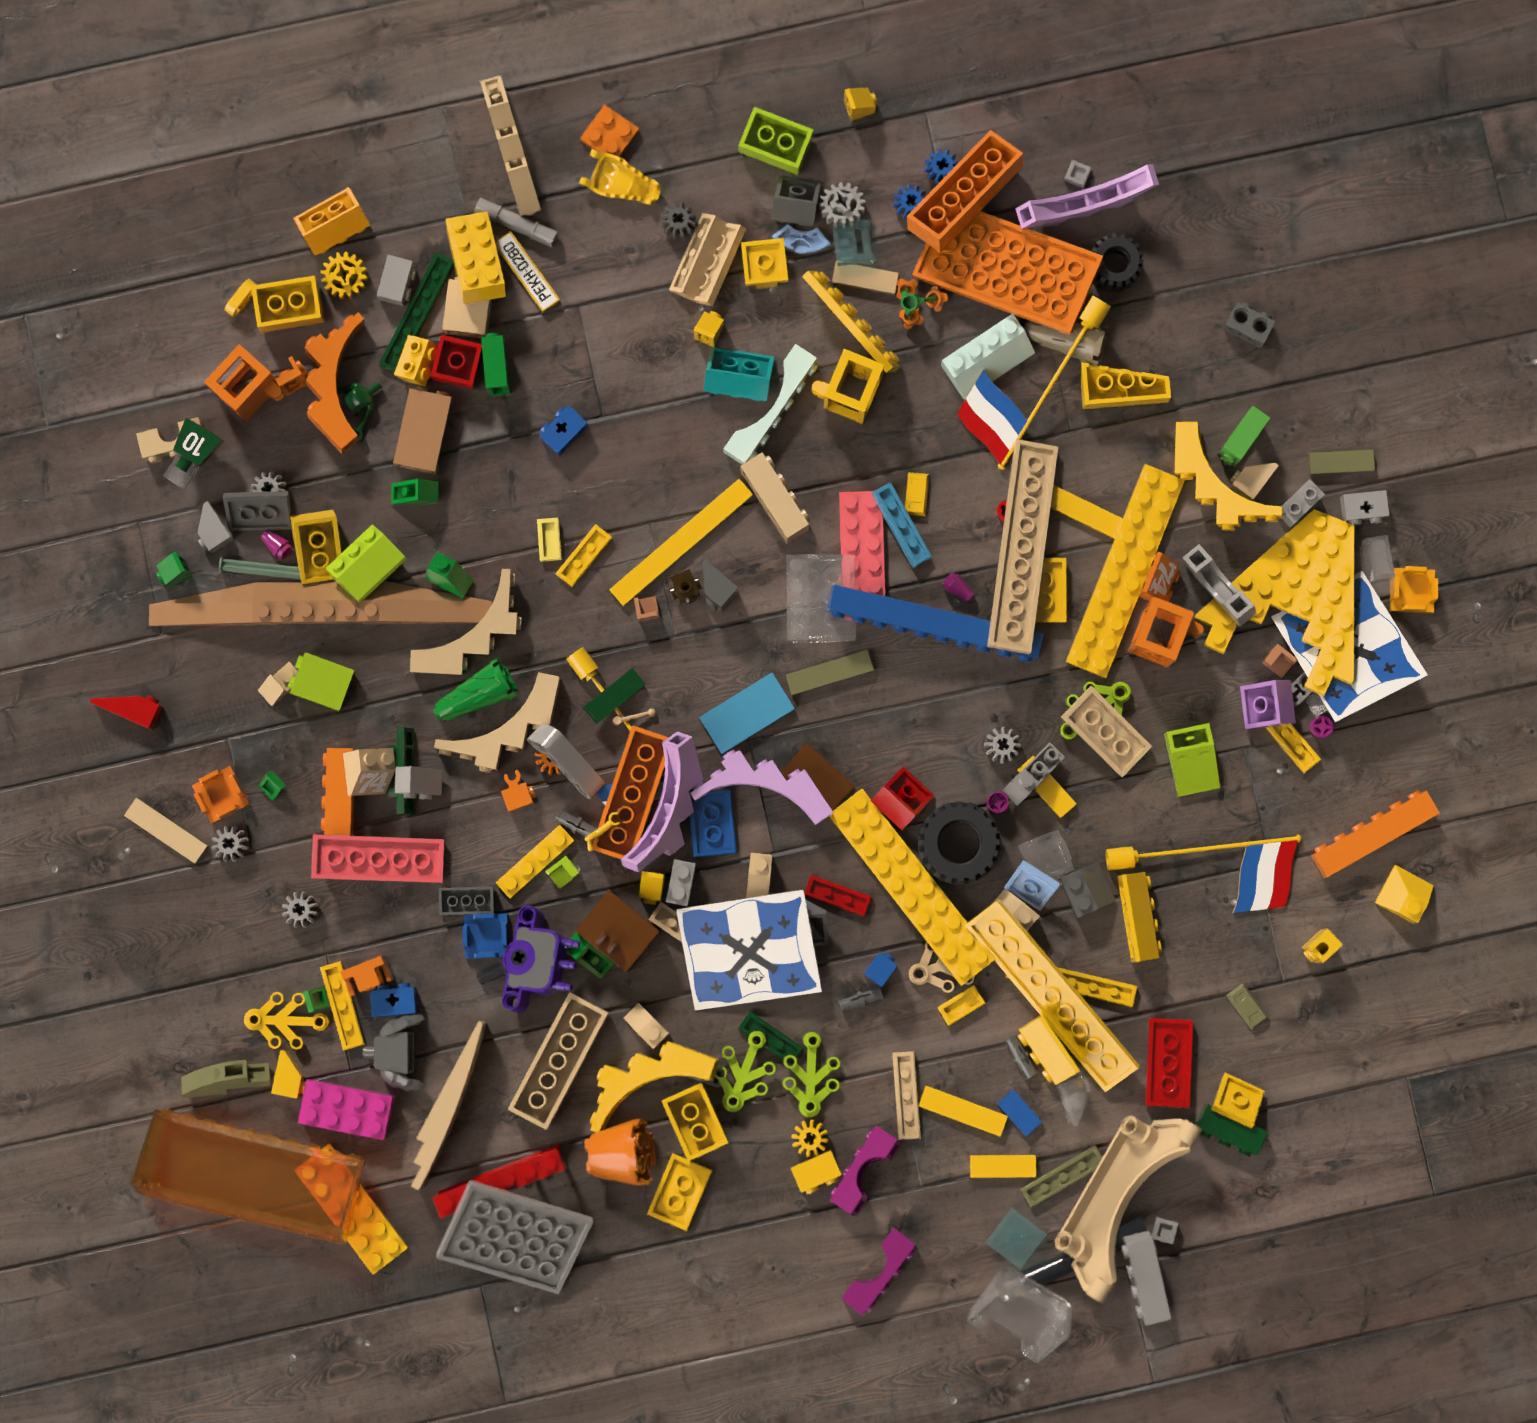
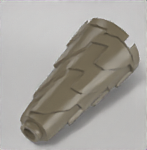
(1088, 350)

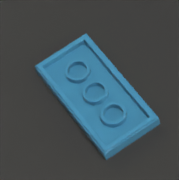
(746, 713)

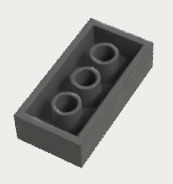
(466, 900)

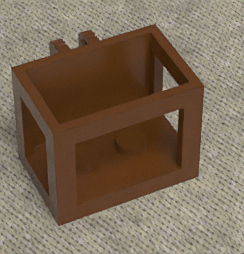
(618, 931)

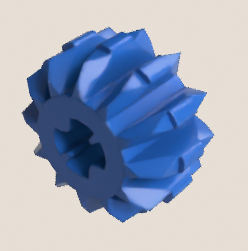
(936, 160)
(901, 200)

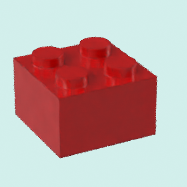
(457, 362)

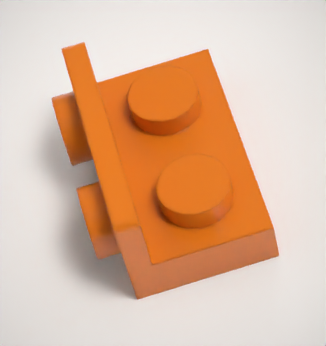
(292, 380)

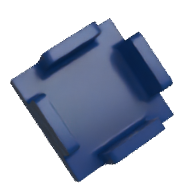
(485, 935)

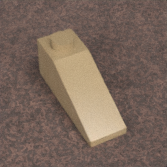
(759, 875)

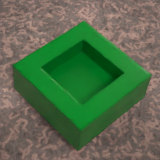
(271, 785)
(316, 999)

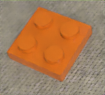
(609, 132)

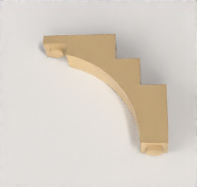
(510, 146)

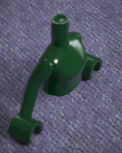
(358, 400)

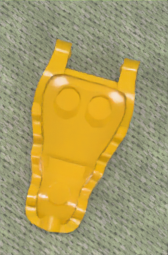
(618, 179)

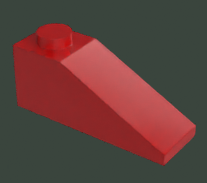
(133, 708)

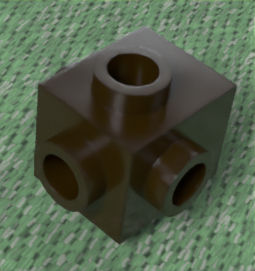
(685, 579)

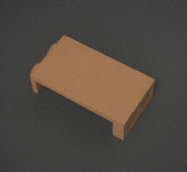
(422, 430)

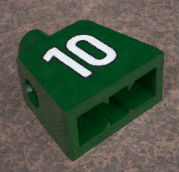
(195, 445)

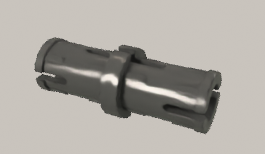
(574, 823)
(861, 999)
(1020, 1057)

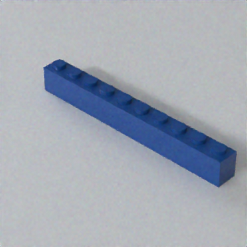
(920, 619)

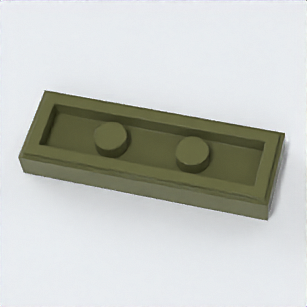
(1341, 462)

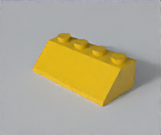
(1138, 917)

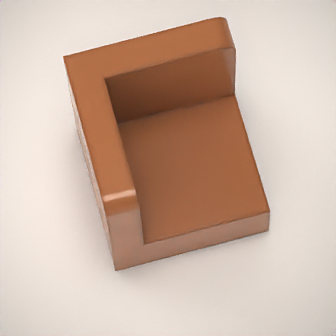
(646, 609)
(1279, 660)

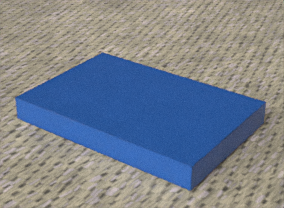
(713, 825)

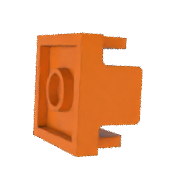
(220, 794)
(367, 975)

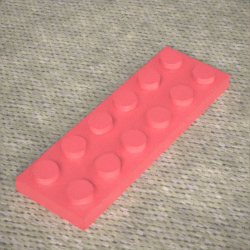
(863, 536)
(377, 858)

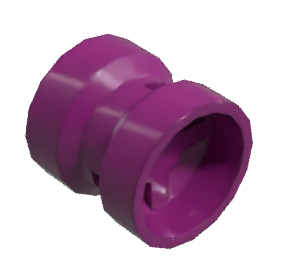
(999, 800)

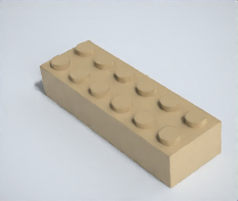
(558, 1061)

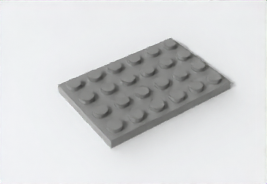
(514, 1237)

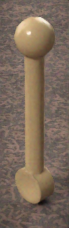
(617, 720)

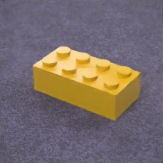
(475, 257)

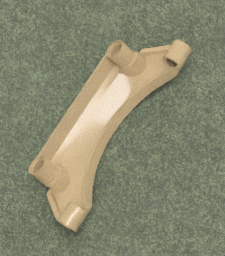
(1095, 1220)

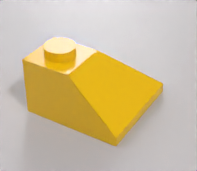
(1405, 894)

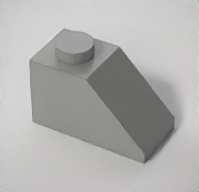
(212, 530)

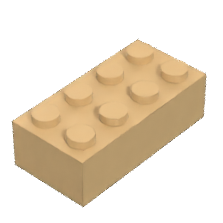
(775, 499)

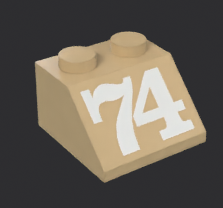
(369, 771)

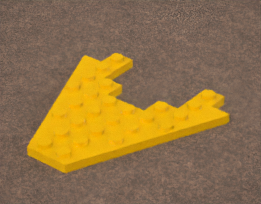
(1309, 578)

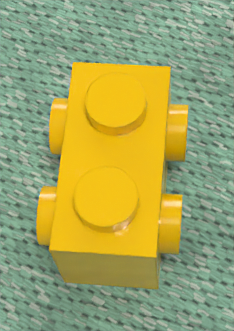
(416, 360)

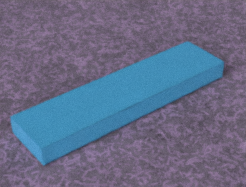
(901, 525)

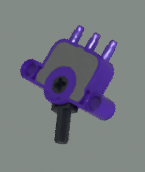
(540, 968)

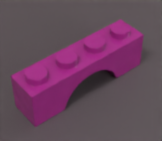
(850, 1193)
(862, 1294)

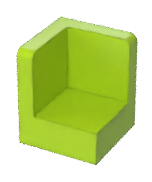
(563, 872)

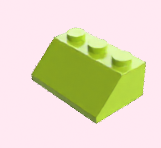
(366, 563)

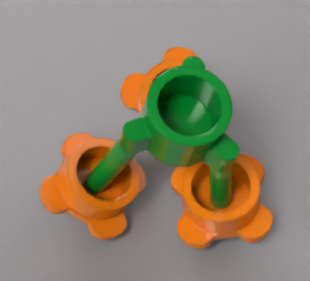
(911, 301)

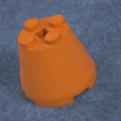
(622, 1153)

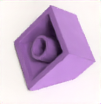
(1267, 704)

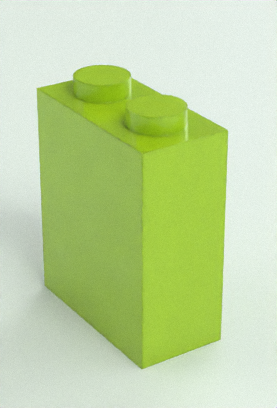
(320, 681)

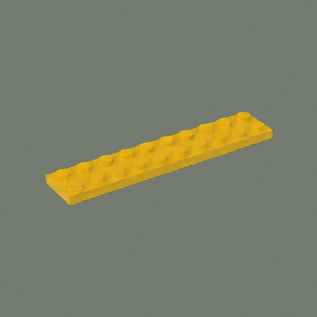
(1125, 571)
(911, 886)
(1052, 995)

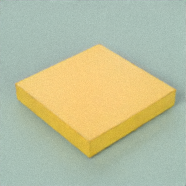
(1238, 1100)

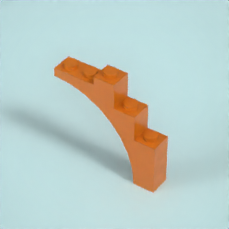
(322, 382)

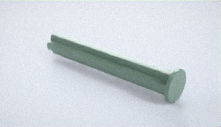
(258, 568)

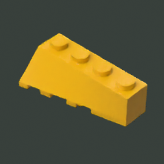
(1115, 387)

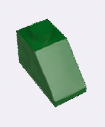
(414, 492)
(173, 570)
(448, 575)
(590, 956)

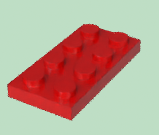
(1169, 1062)

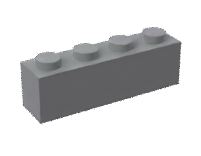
(1146, 1277)

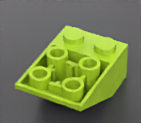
(1192, 759)

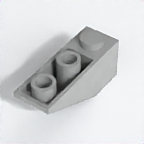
(1033, 774)

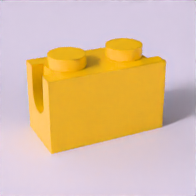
(1321, 946)
(816, 1171)

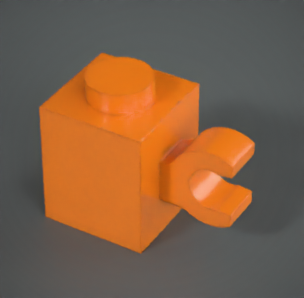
(517, 795)

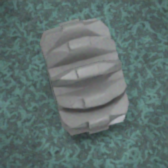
(270, 480)
(1009, 743)
(227, 851)
(297, 917)

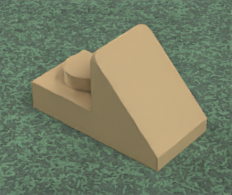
(276, 685)

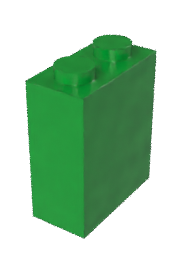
(496, 364)

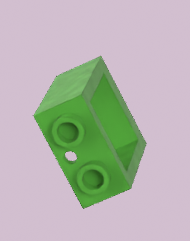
(1243, 436)

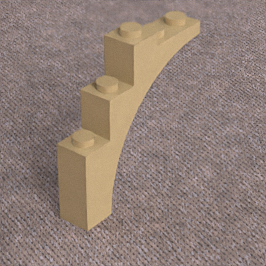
(498, 619)
(513, 734)

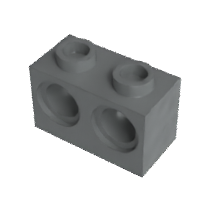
(1247, 329)

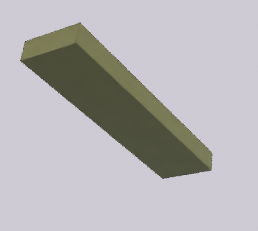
(829, 672)
(1061, 1176)

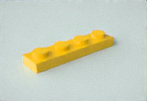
(535, 861)

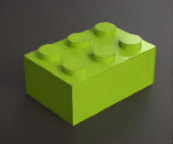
(776, 140)

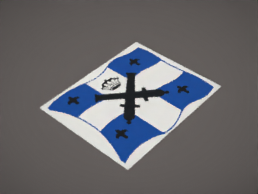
(1380, 653)
(749, 950)

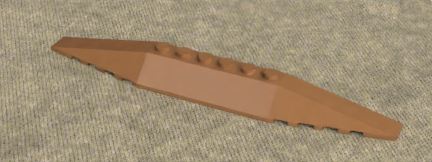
(316, 604)

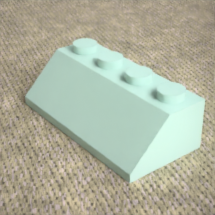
(993, 351)

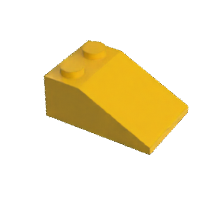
(315, 544)

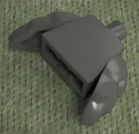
(395, 1052)

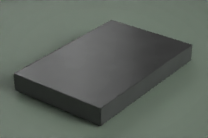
(257, 511)

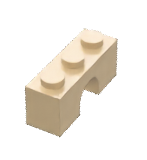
(153, 446)

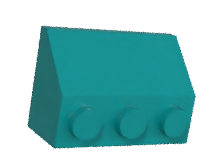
(738, 374)

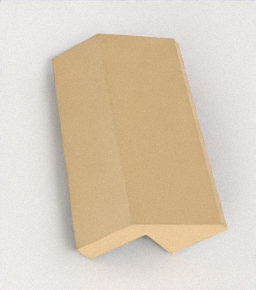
(707, 259)

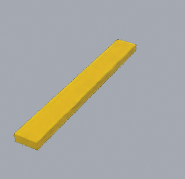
(681, 542)

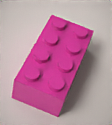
(346, 1109)

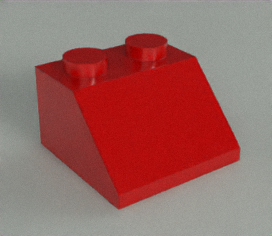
(902, 798)

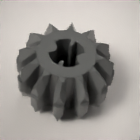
(678, 228)

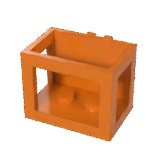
(254, 394)
(1183, 626)

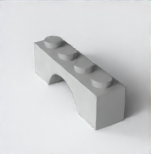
(1220, 588)

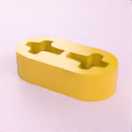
(240, 298)

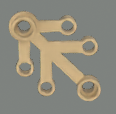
(928, 970)

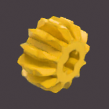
(802, 1136)

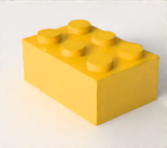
(287, 304)
(695, 1121)

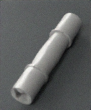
(517, 223)

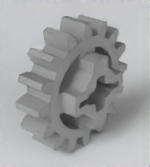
(847, 198)

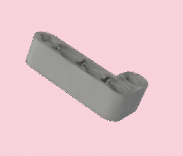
(568, 760)

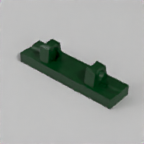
(404, 758)

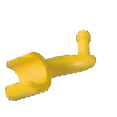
(600, 831)

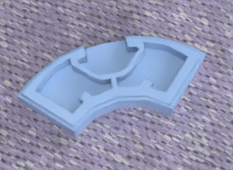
(802, 242)

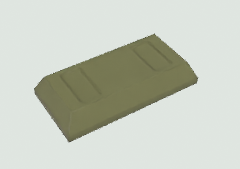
(1247, 1006)

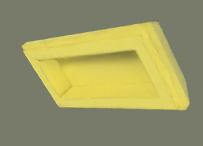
(549, 539)

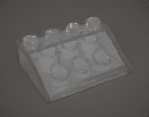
(808, 597)

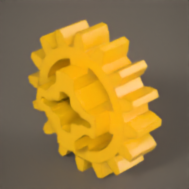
(336, 276)

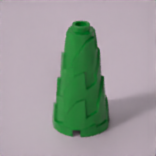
(483, 689)

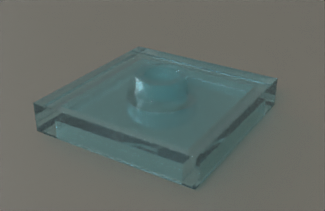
(1015, 1238)

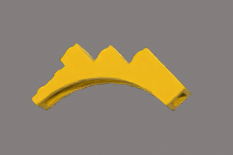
(1231, 507)
(643, 1070)

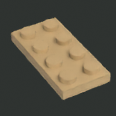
(1106, 731)

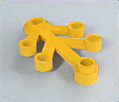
(282, 1019)

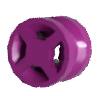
(1324, 724)

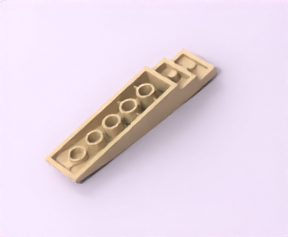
(445, 1110)

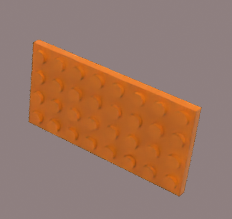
(1014, 271)

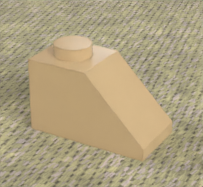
(1252, 479)
(1019, 909)
(646, 1025)

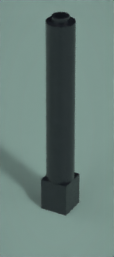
(1062, 1263)

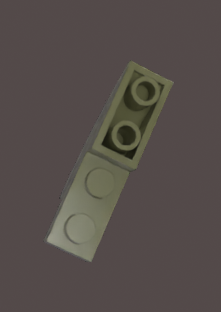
(223, 1076)

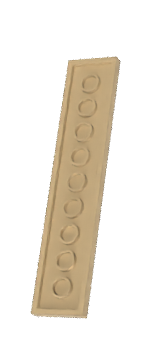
(1022, 547)

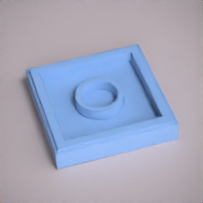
(1032, 885)

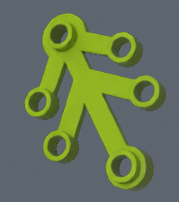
(1112, 698)
(743, 1075)
(810, 1078)

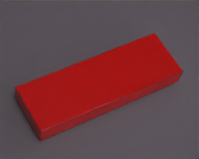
(837, 895)

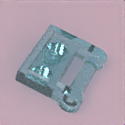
(846, 243)

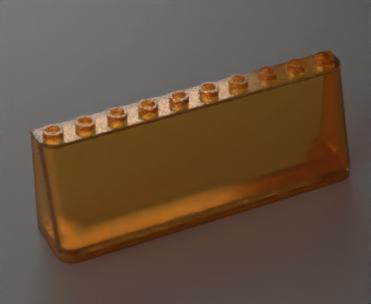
(248, 1176)

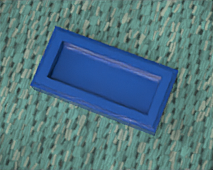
(1019, 1112)

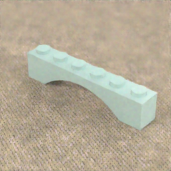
(746, 441)

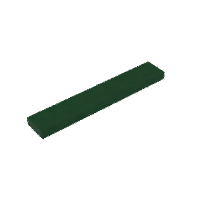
(418, 309)

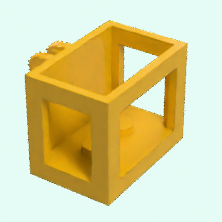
(860, 368)

